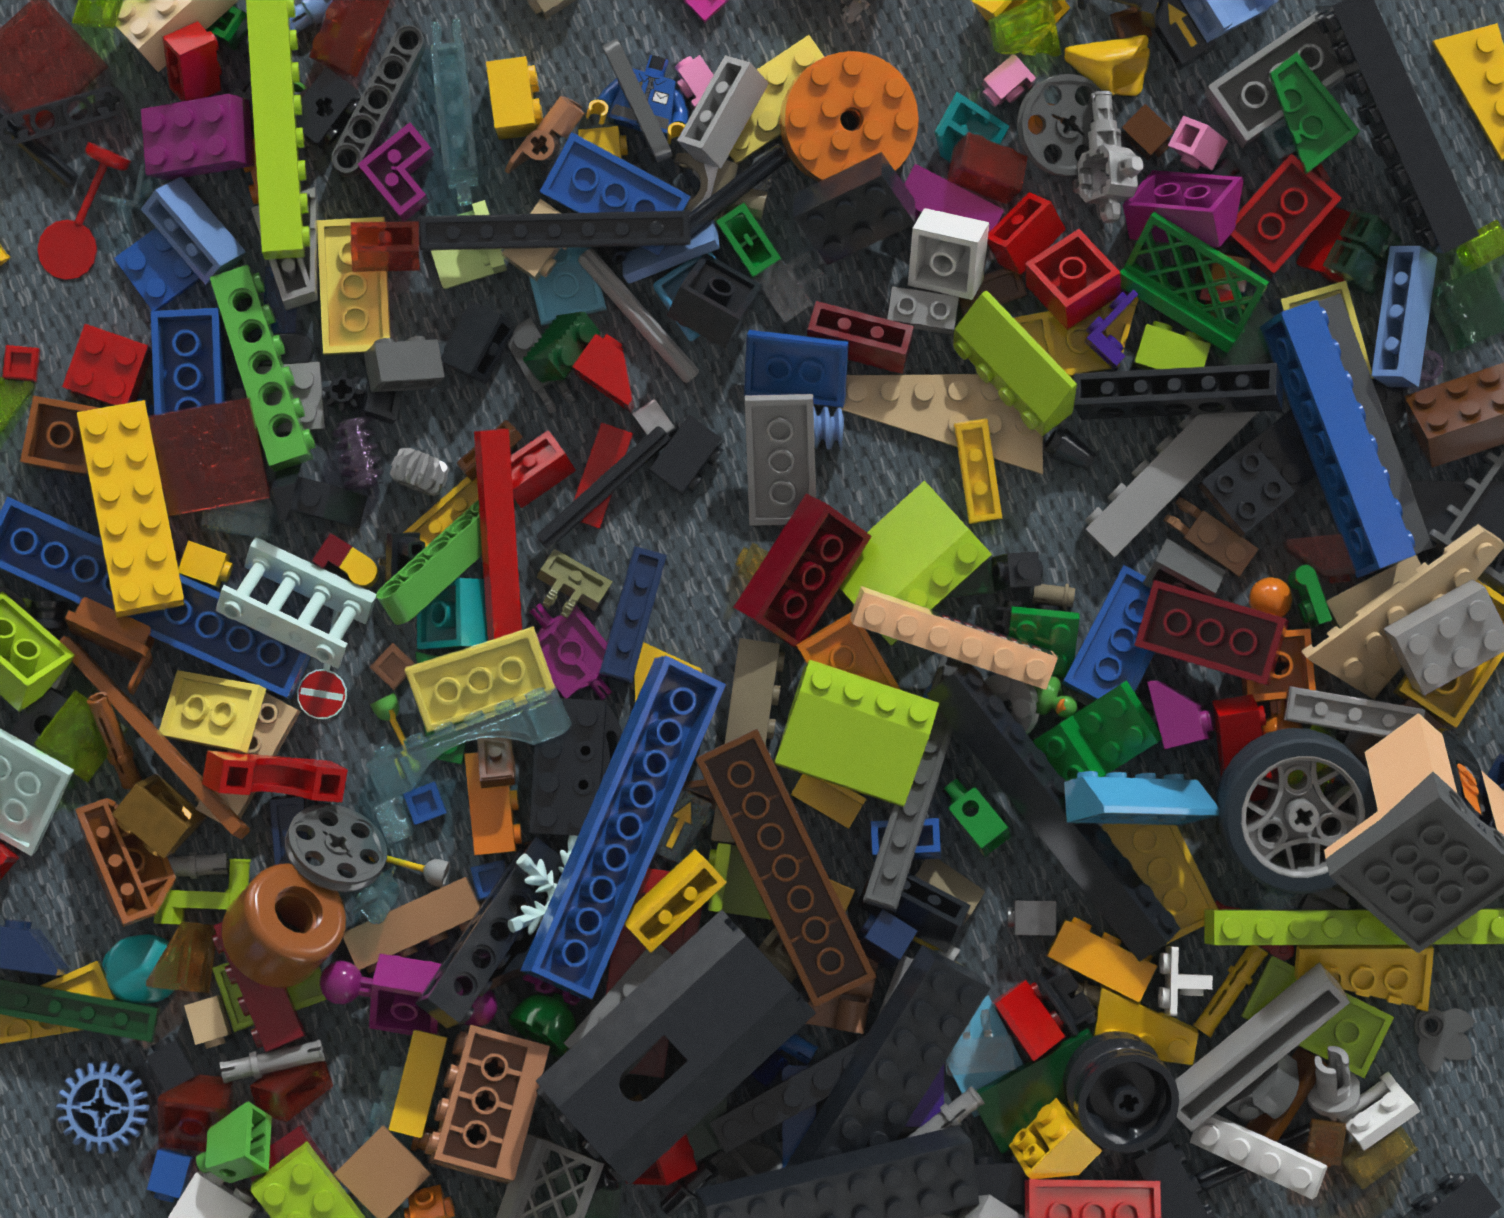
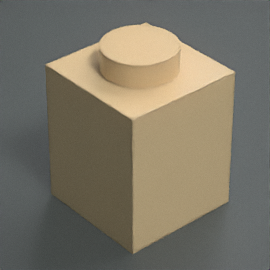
(208, 1021)

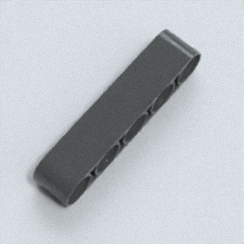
(379, 85)

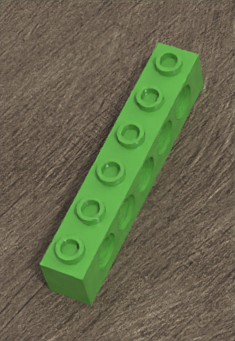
(229, 291)

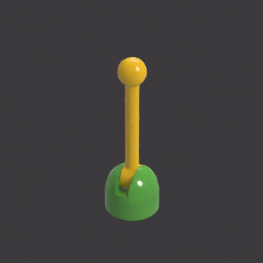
(387, 710)

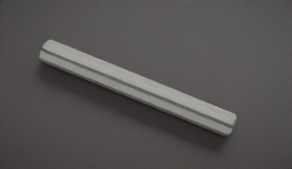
(638, 315)

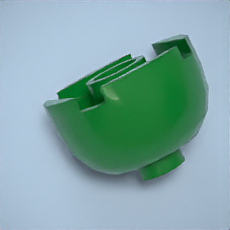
(545, 1021)

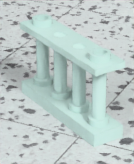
(308, 580)

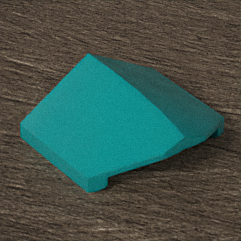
(965, 117)

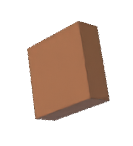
(391, 666)

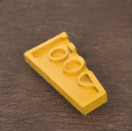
(1477, 67)
(1374, 970)
(85, 980)

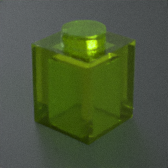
(1484, 247)

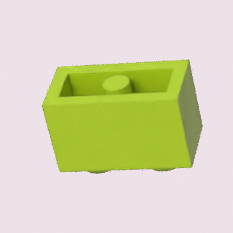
(1167, 350)

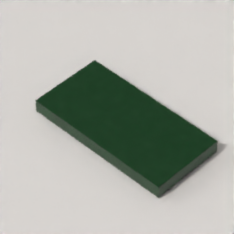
(1021, 1093)

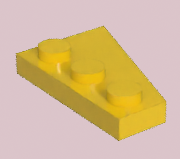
(1168, 1036)

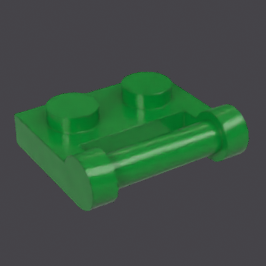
(1313, 605)

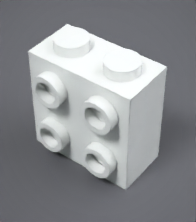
(211, 1199)

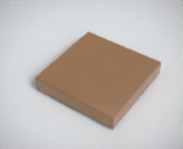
(382, 1173)

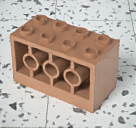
(510, 1101)

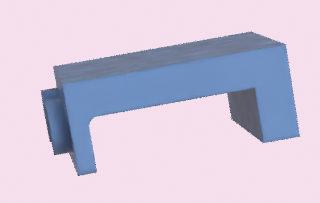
(1222, 16)

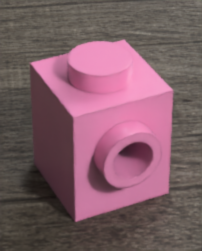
(1197, 144)

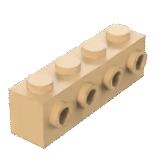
(270, 732)

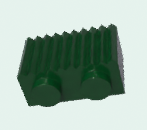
(560, 346)

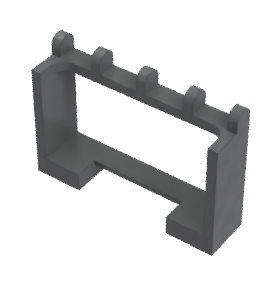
(1489, 576)

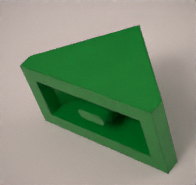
(230, 27)
(748, 240)

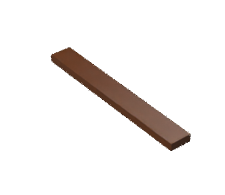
(156, 740)

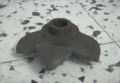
(1446, 1040)

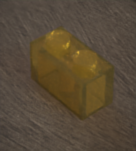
(1378, 1159)

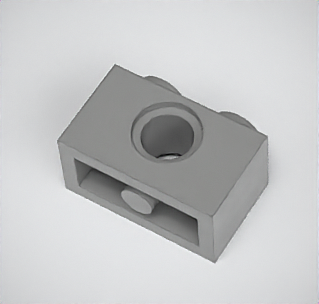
(923, 310)

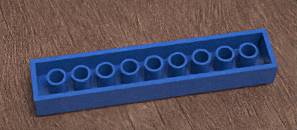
(75, 568)
(623, 827)

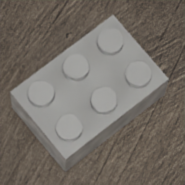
(1447, 637)

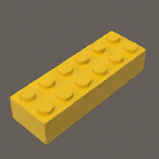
(130, 509)

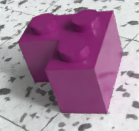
(391, 167)

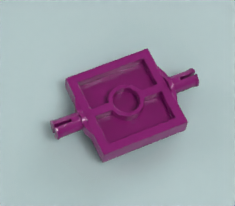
(572, 651)

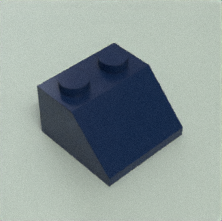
(28, 950)

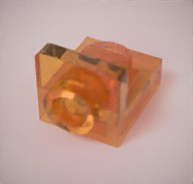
(1326, 1141)

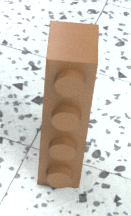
(412, 924)

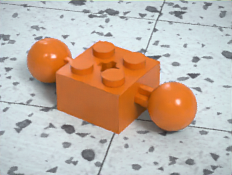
(1276, 598)

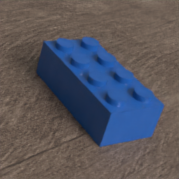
(188, 358)

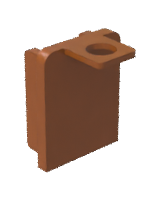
(119, 635)

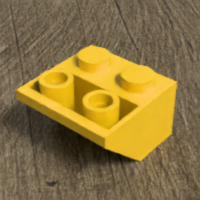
(1054, 1144)

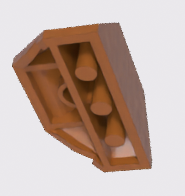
(129, 874)

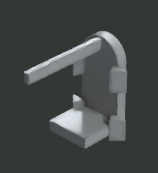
(853, 11)

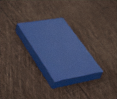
(796, 366)

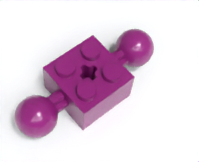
(394, 993)

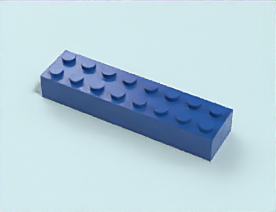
(1338, 438)

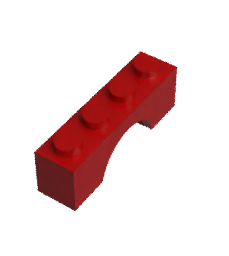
(287, 775)

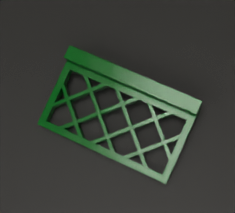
(1185, 307)

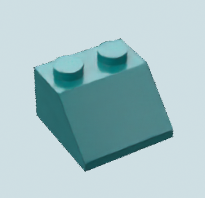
(454, 617)

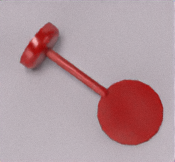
(68, 246)

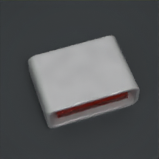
(651, 416)

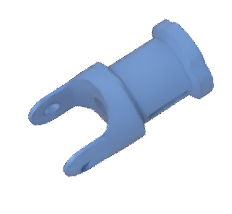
(314, 13)

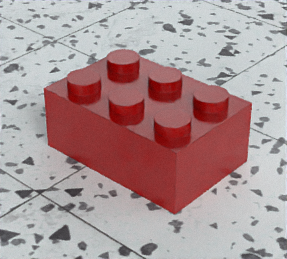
(1282, 215)

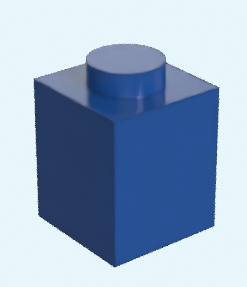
(170, 1174)

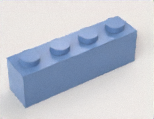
(1404, 316)

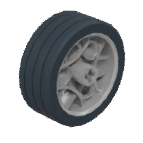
(1283, 753)

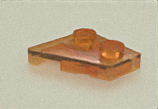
(186, 960)

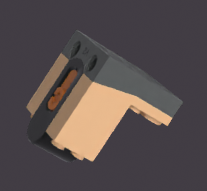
(1433, 842)

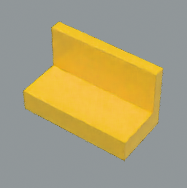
(829, 799)

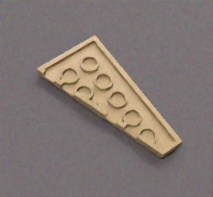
(935, 402)
(1361, 649)

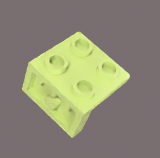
(464, 266)

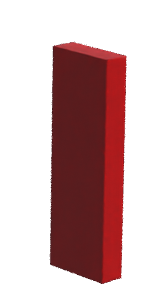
(607, 450)

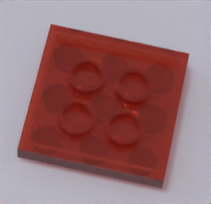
(43, 60)
(209, 456)

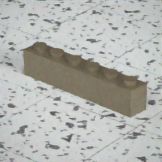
(751, 702)

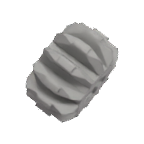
(419, 471)

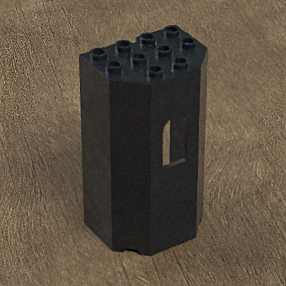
(716, 1006)

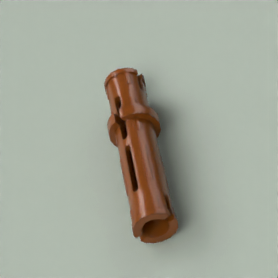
(119, 752)

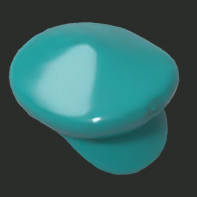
(130, 965)

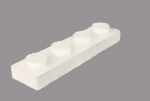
(1260, 1155)

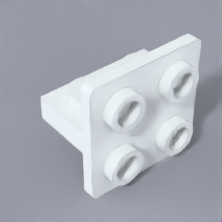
(1187, 983)

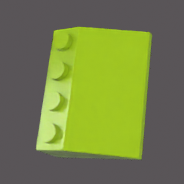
(917, 553)
(856, 733)

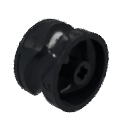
(1120, 1091)

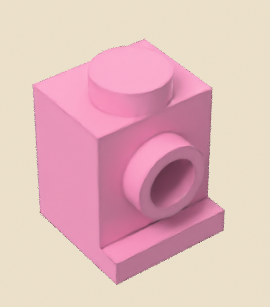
(694, 78)
(1007, 81)

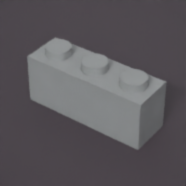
(722, 111)

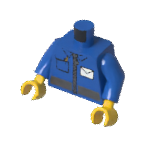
(661, 92)

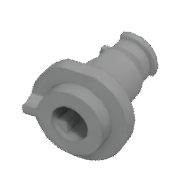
(1335, 1087)

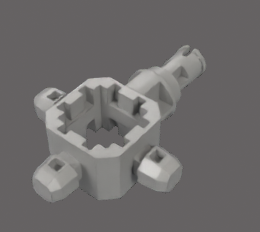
(1104, 158)

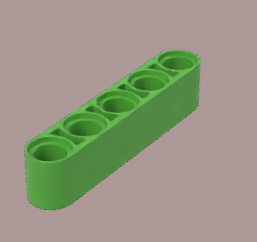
(433, 568)

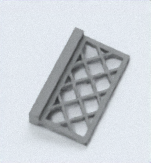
(532, 1164)

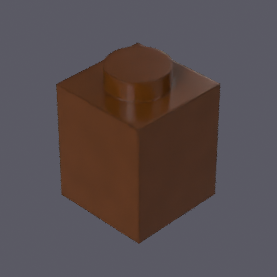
(1147, 133)

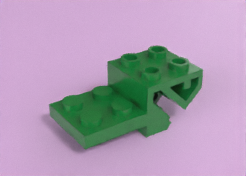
(1100, 735)

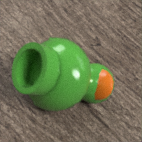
(1055, 699)

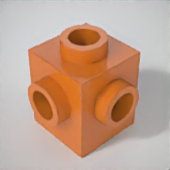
(429, 1204)

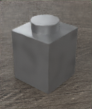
(1032, 918)

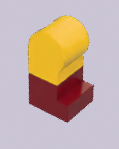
(349, 560)

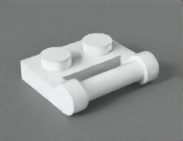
(1383, 1115)

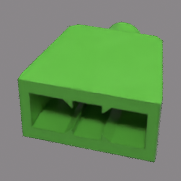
(238, 1145)

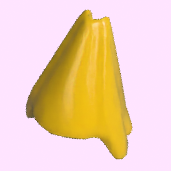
(1112, 64)

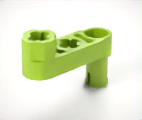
(174, 906)

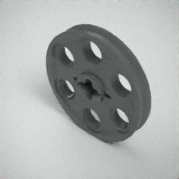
(1052, 129)
(335, 847)

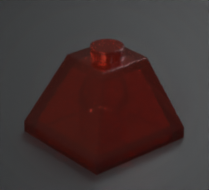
(190, 1111)

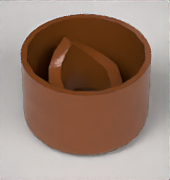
(264, 946)

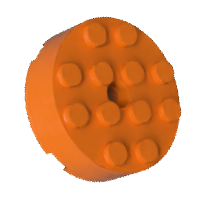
(851, 84)

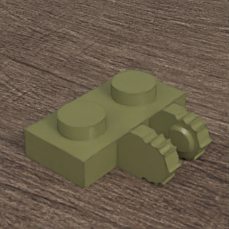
(573, 580)

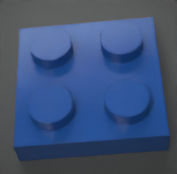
(156, 269)

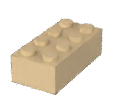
(149, 20)

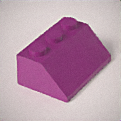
(1193, 201)
(1180, 716)

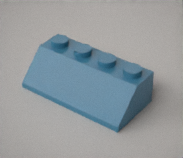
(1137, 799)

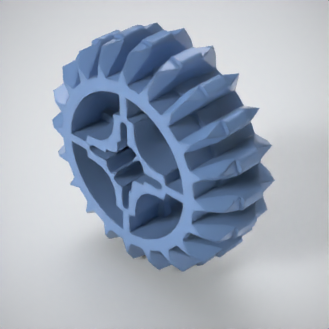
(104, 1091)

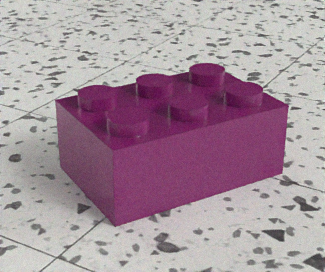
(197, 137)

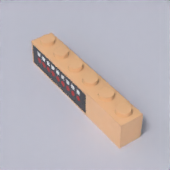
(953, 638)

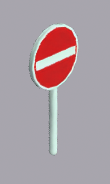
(322, 691)

